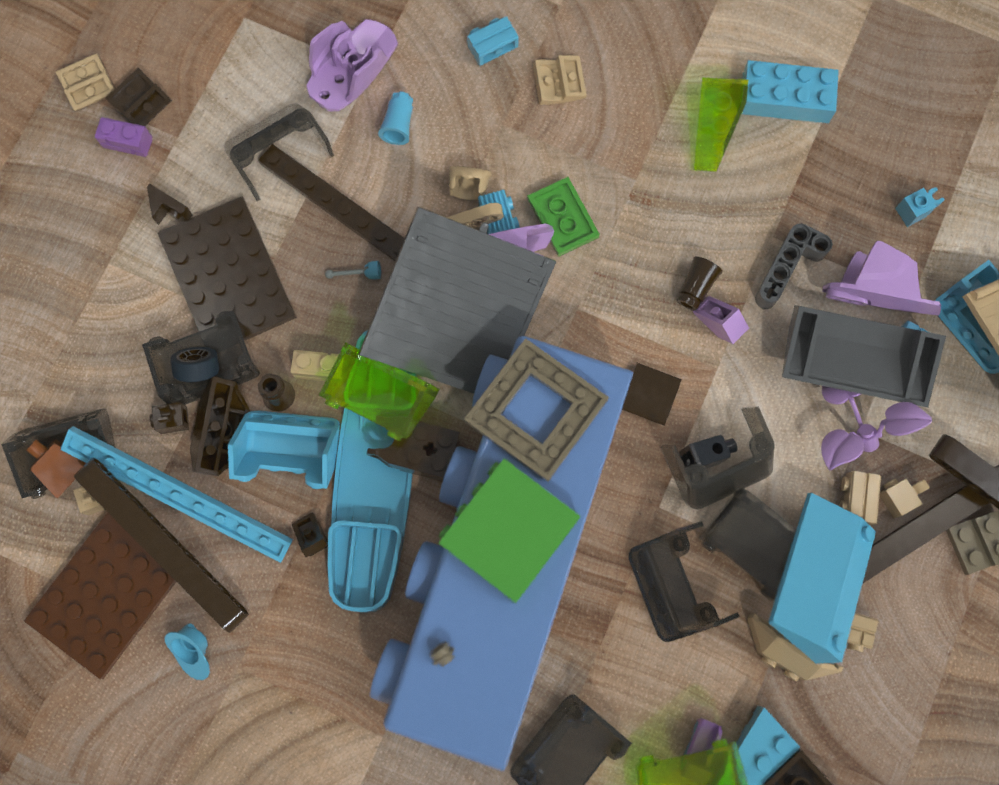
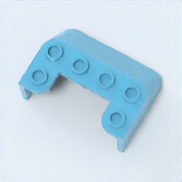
(284, 444)

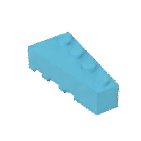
(764, 747)

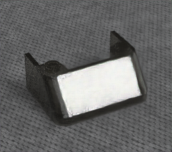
(253, 140)
(702, 490)
(668, 589)

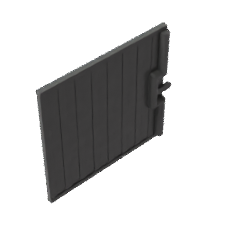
(454, 301)

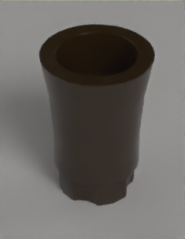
(698, 282)
(281, 397)

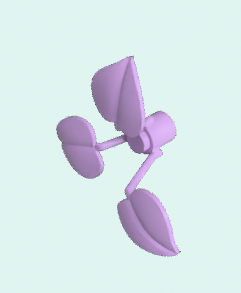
(841, 448)

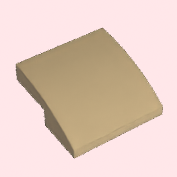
(559, 80)
(85, 82)

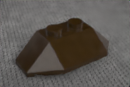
(215, 424)

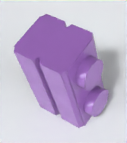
(123, 136)

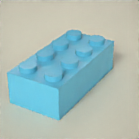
(790, 91)

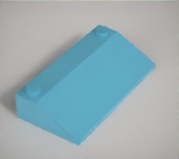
(822, 580)

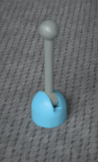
(371, 270)

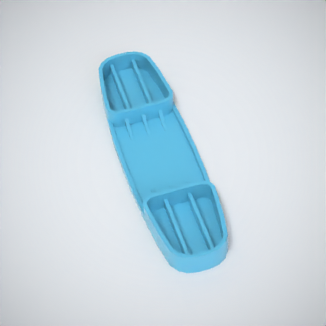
(366, 517)

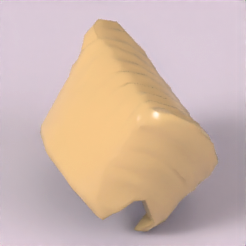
(468, 182)

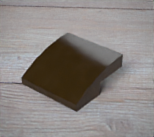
(138, 98)
(651, 394)

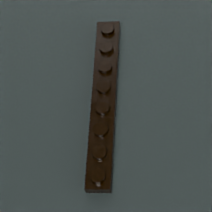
(332, 201)

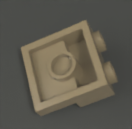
(976, 542)

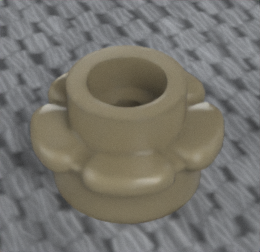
(442, 654)

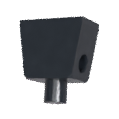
(708, 451)

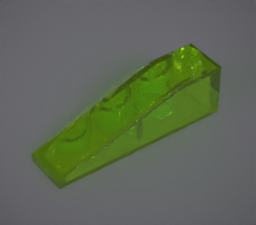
(719, 113)

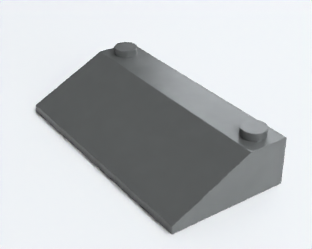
(862, 356)

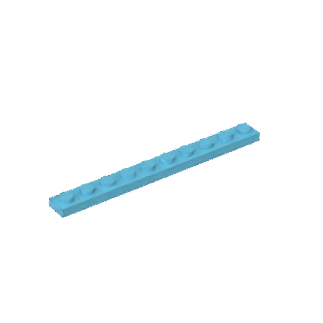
(178, 494)

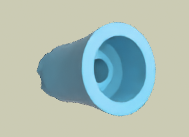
(397, 119)

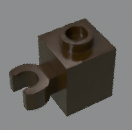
(169, 418)

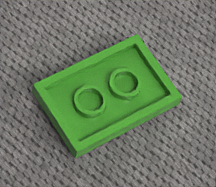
(565, 212)

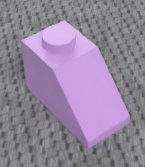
(722, 319)

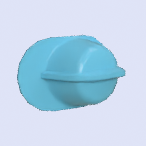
(189, 649)

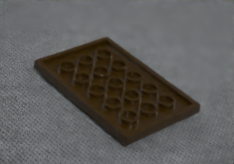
(227, 268)

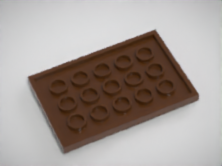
(101, 598)

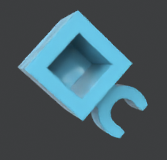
(917, 206)

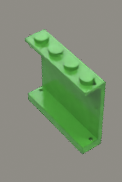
(508, 529)

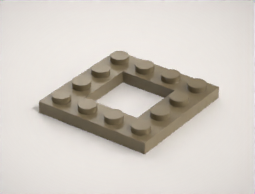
(526, 362)

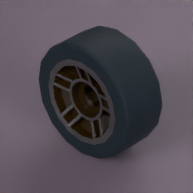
(194, 364)

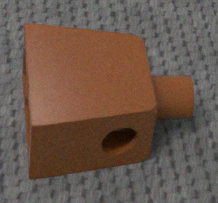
(54, 466)

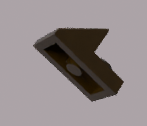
(162, 204)
(310, 535)

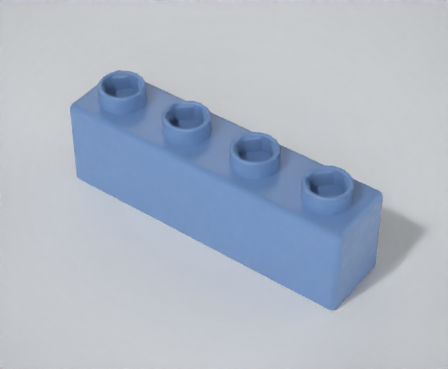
(482, 692)

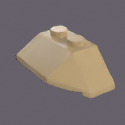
(781, 652)

